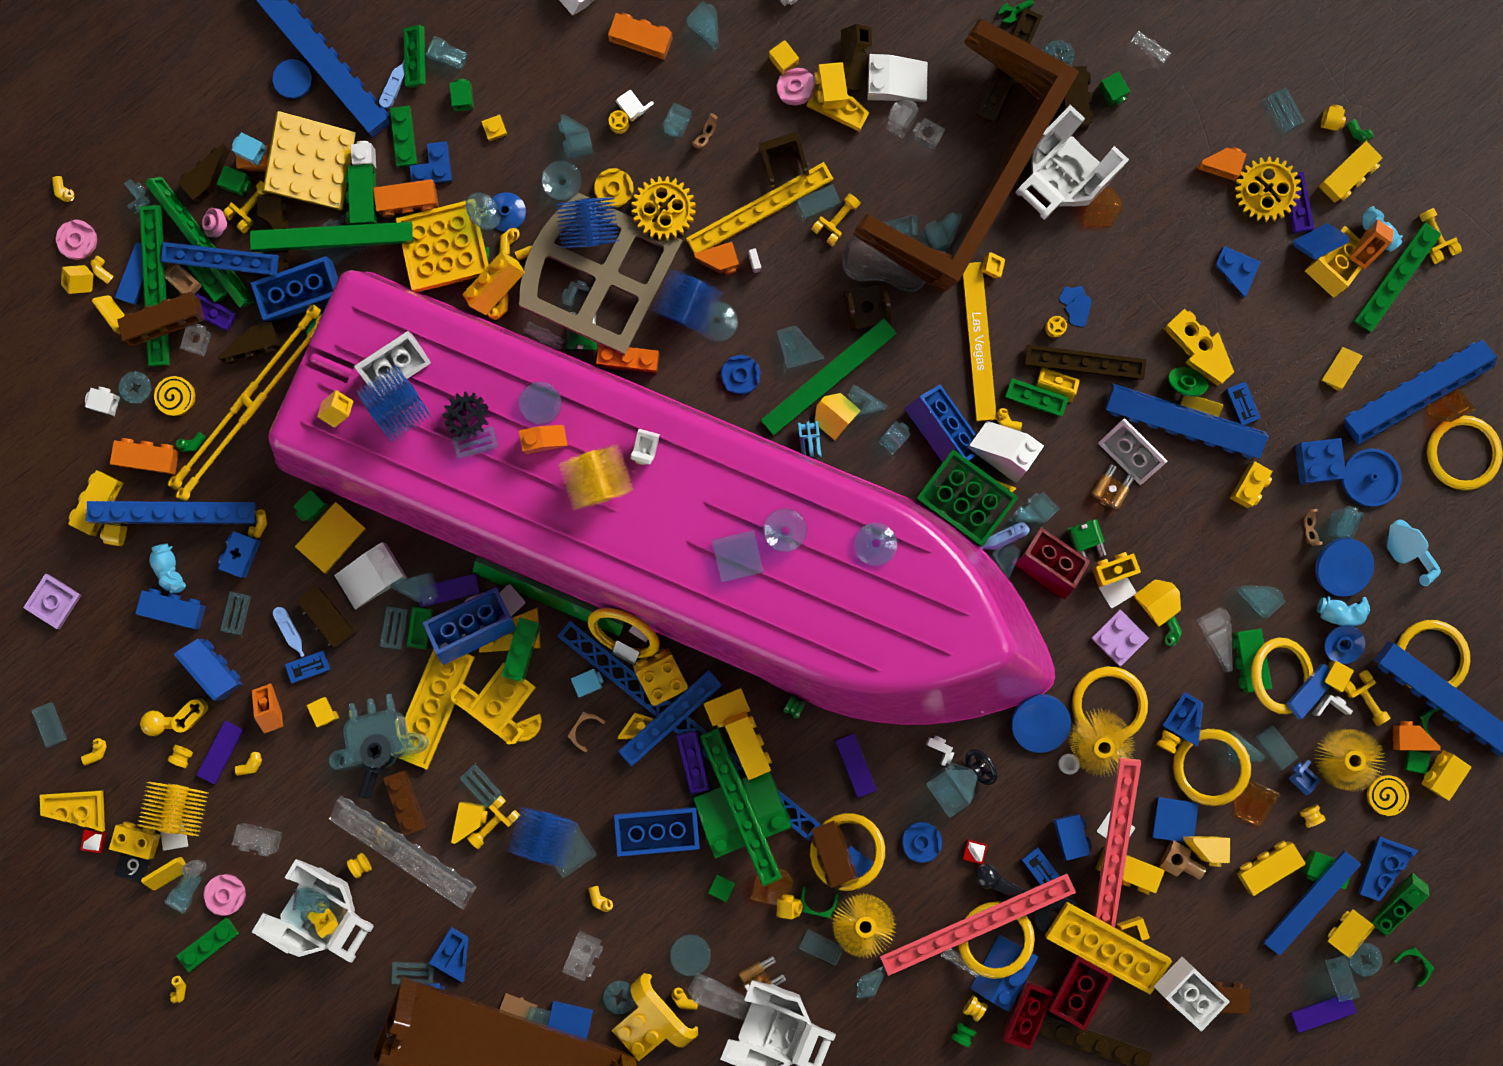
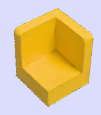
(783, 57)
(77, 279)
(335, 408)
(1338, 675)
(322, 712)
(1135, 928)

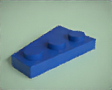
(1384, 866)

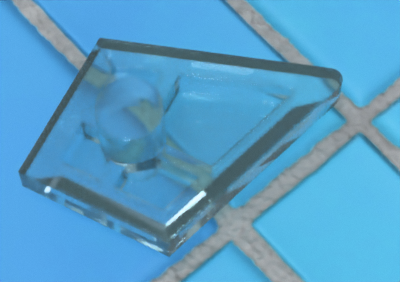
(1007, 558)
(870, 983)

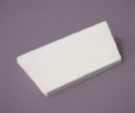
(402, 352)
(1132, 451)

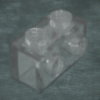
(902, 117)
(256, 838)
(582, 956)

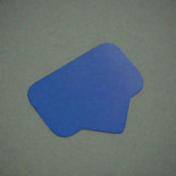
(1068, 294)
(1079, 310)

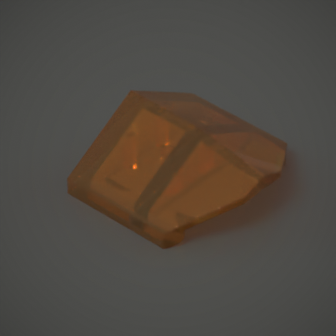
(1103, 209)
(1450, 406)
(1255, 803)
(770, 893)

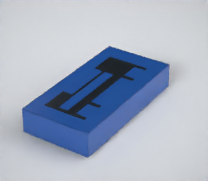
(1243, 403)
(307, 667)
(1039, 866)

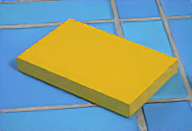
(330, 537)

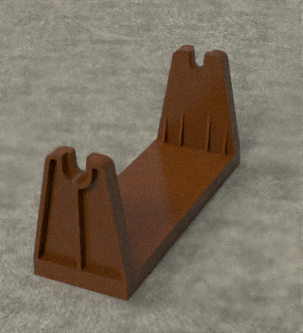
(1047, 81)
(449, 1030)

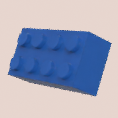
(295, 289)
(657, 831)

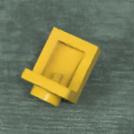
(324, 923)

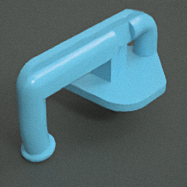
(1409, 543)

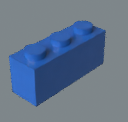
(170, 608)

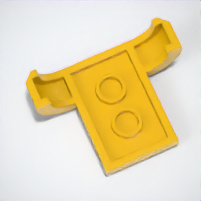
(496, 704)
(651, 1022)

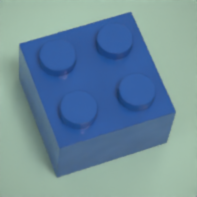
(1320, 461)

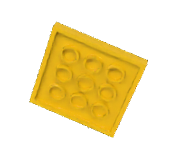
(308, 161)
(444, 247)

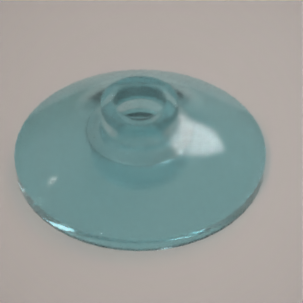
(557, 171)
(483, 210)
(725, 328)
(785, 518)
(870, 554)

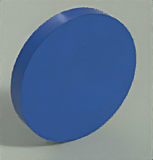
(1371, 477)
(1344, 567)
(1041, 723)

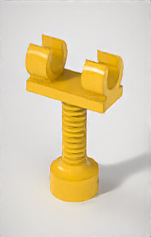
(851, 202)
(245, 224)
(1453, 246)
(1379, 716)
(476, 839)

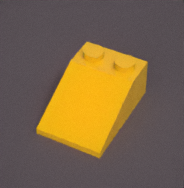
(1336, 269)

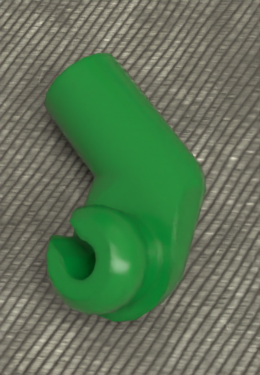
(1359, 134)
(191, 445)
(1174, 632)

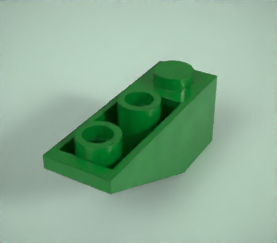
(1401, 904)

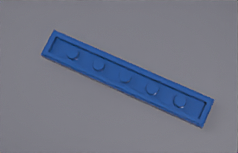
(219, 258)
(670, 718)
(1311, 902)

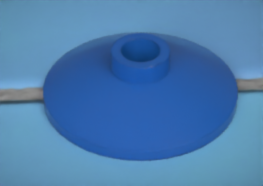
(516, 213)
(1350, 650)

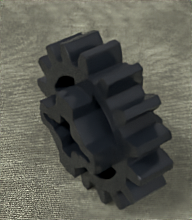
(468, 424)

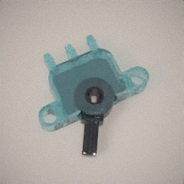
(374, 732)

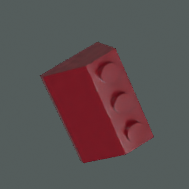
(1052, 563)
(1081, 993)
(1027, 1015)

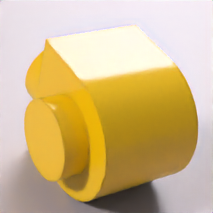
(1333, 118)
(113, 534)
(788, 907)

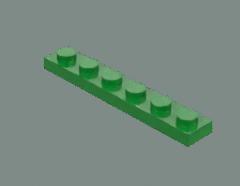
(1397, 277)

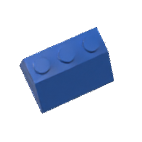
(209, 669)
(1003, 990)

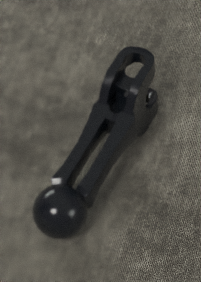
(988, 877)

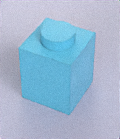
(249, 148)
(587, 682)

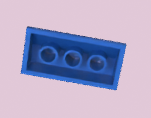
(942, 423)
(469, 626)

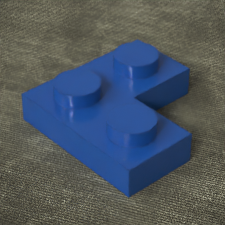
(438, 166)

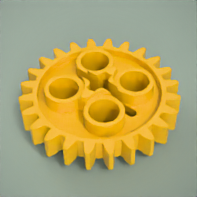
(1282, 176)
(677, 217)

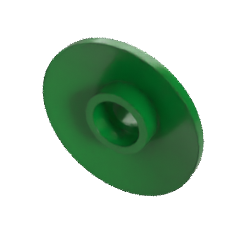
(1188, 381)

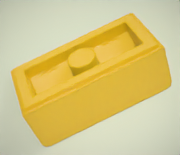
(109, 311)
(1341, 368)
(1058, 383)
(1202, 405)
(164, 874)

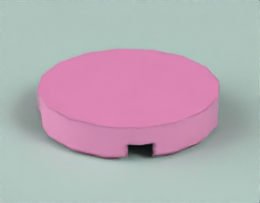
(796, 86)
(76, 239)
(224, 894)

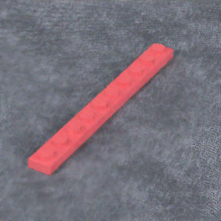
(1117, 840)
(978, 924)

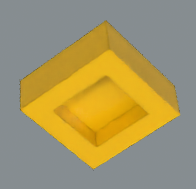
(494, 128)
(993, 265)

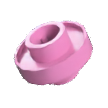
(214, 223)

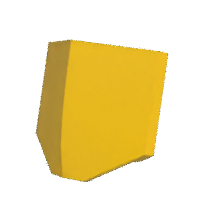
(835, 414)
(1160, 600)

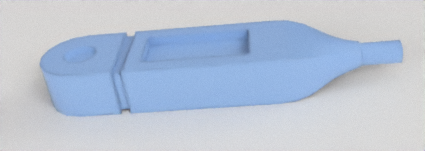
(392, 87)
(1006, 536)
(288, 629)

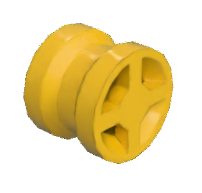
(616, 119)
(1058, 323)
(1169, 742)
(180, 756)
(1312, 815)
(359, 865)
(975, 1008)

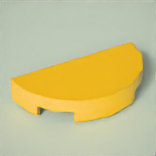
(531, 726)

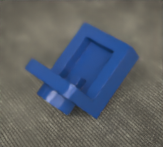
(1304, 778)

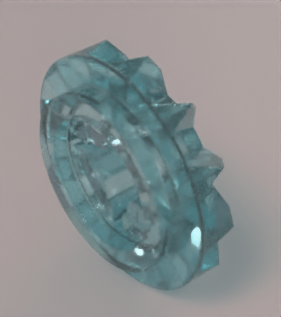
(1063, 47)
(126, 384)
(1374, 958)
(610, 1001)

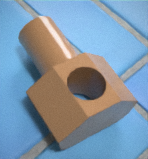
(1184, 864)

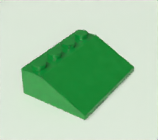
(967, 497)
(720, 824)

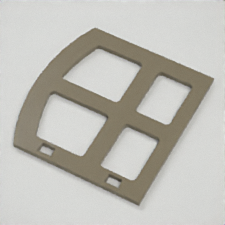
(604, 275)

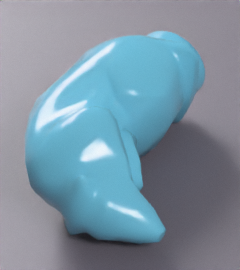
(1370, 216)
(163, 565)
(1341, 614)

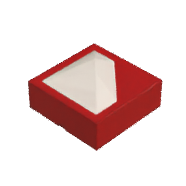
(93, 841)
(975, 851)

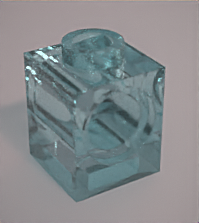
(677, 120)
(895, 436)

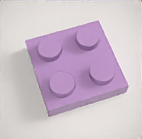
(52, 601)
(1119, 638)

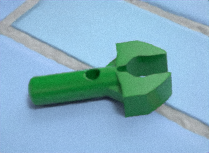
(1014, 10)

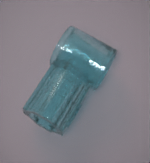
(440, 50)
(181, 896)
(307, 901)

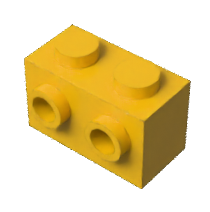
(832, 86)
(1251, 484)
(1113, 571)
(726, 707)
(1446, 775)
(135, 841)
(1350, 933)

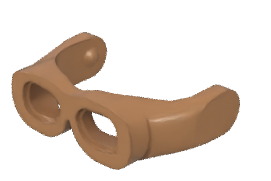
(710, 122)
(1311, 514)
(584, 716)

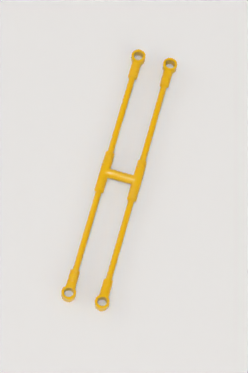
(176, 481)

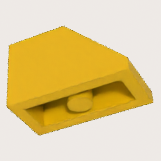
(468, 819)
(1210, 848)

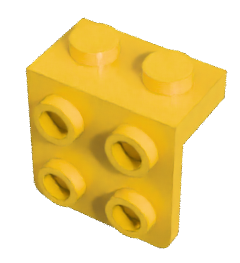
(660, 676)

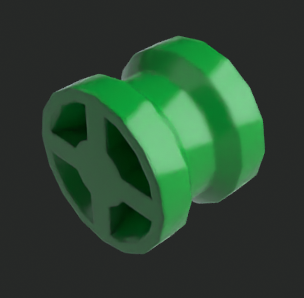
(794, 706)
(963, 1035)

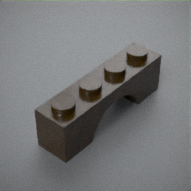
(273, 211)

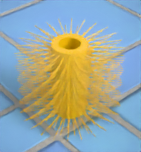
(596, 478)
(1101, 741)
(1357, 763)
(172, 809)
(852, 925)

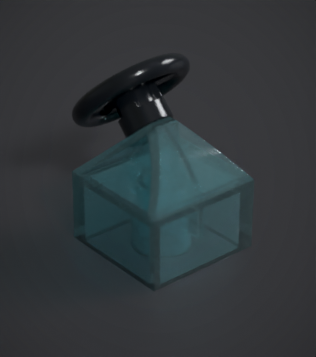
(956, 785)

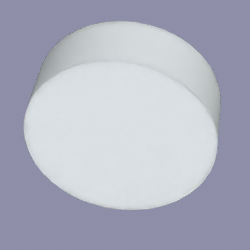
(1068, 764)

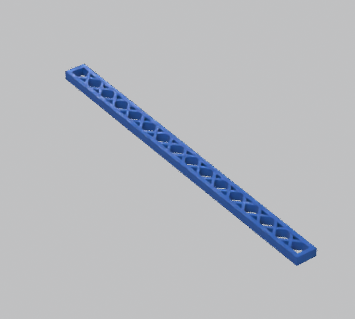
(649, 707)

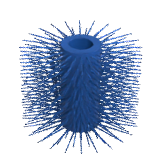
(587, 222)
(687, 301)
(393, 403)
(542, 838)

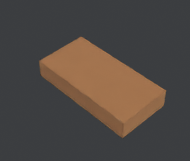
(181, 279)

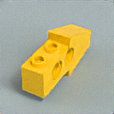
(1213, 362)

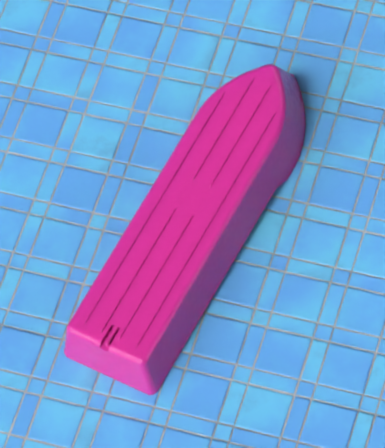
(886, 643)

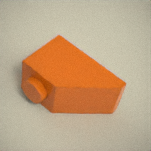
(1225, 163)
(1372, 244)
(719, 258)
(542, 438)
(266, 708)
(1412, 737)

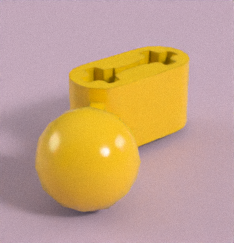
(154, 722)

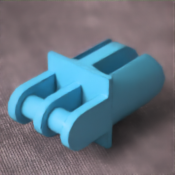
(809, 438)

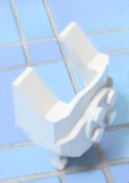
(1065, 169)
(298, 934)
(776, 1031)

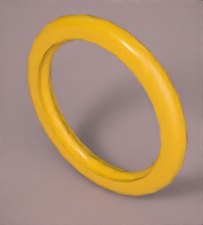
(1462, 484)
(626, 617)
(1444, 627)
(1257, 667)
(1112, 672)
(1227, 797)
(879, 844)
(1006, 971)

